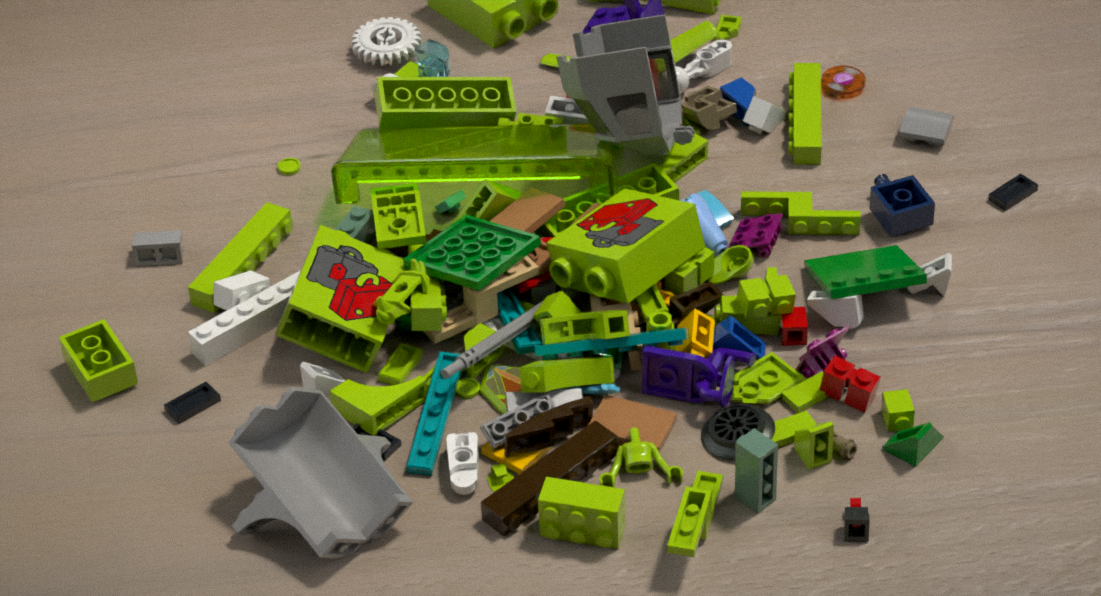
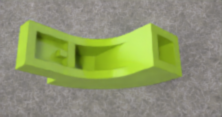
(585, 326)

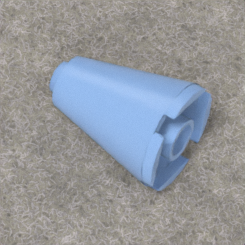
(712, 234)

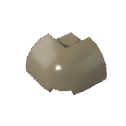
(707, 107)

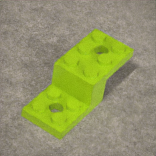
(398, 216)

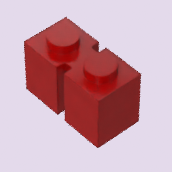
(861, 383)

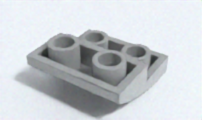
(926, 126)

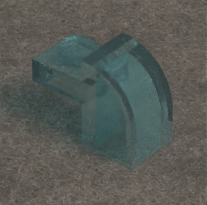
(433, 59)

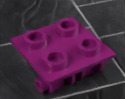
(758, 233)
(821, 353)

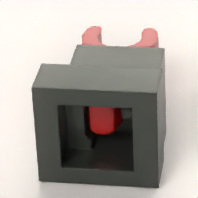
(856, 521)

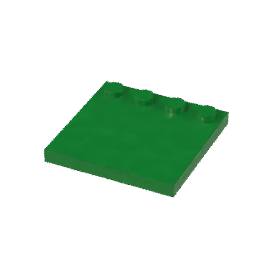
(473, 251)
(865, 272)

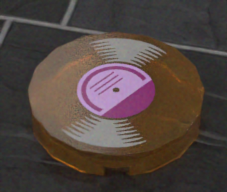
(843, 81)

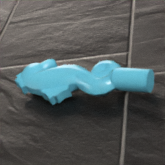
(596, 389)

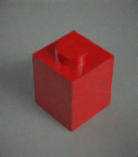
(794, 327)

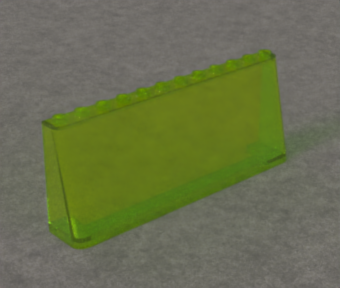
(477, 155)

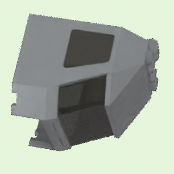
(628, 85)

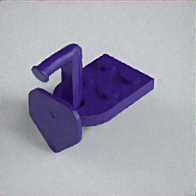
(632, 11)
(691, 376)

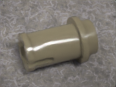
(846, 447)

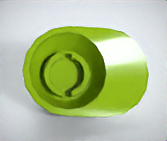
(732, 264)

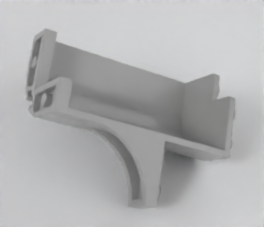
(317, 474)

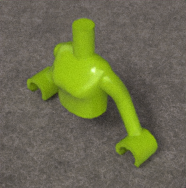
(638, 459)

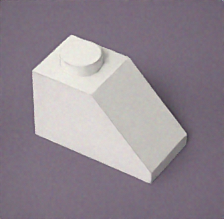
(764, 116)
(839, 311)

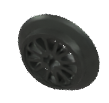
(724, 429)

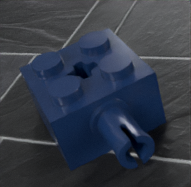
(901, 204)

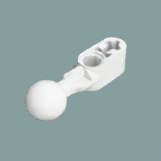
(709, 62)

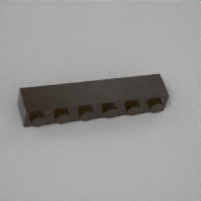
(570, 461)

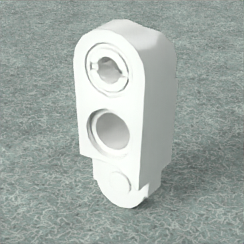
(463, 461)

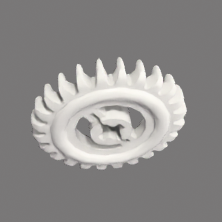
(386, 46)

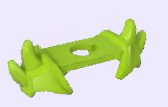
(392, 303)

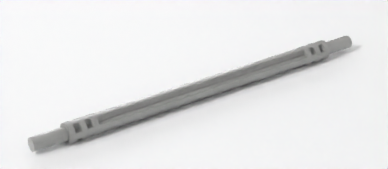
(498, 338)

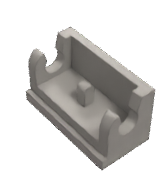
(158, 248)

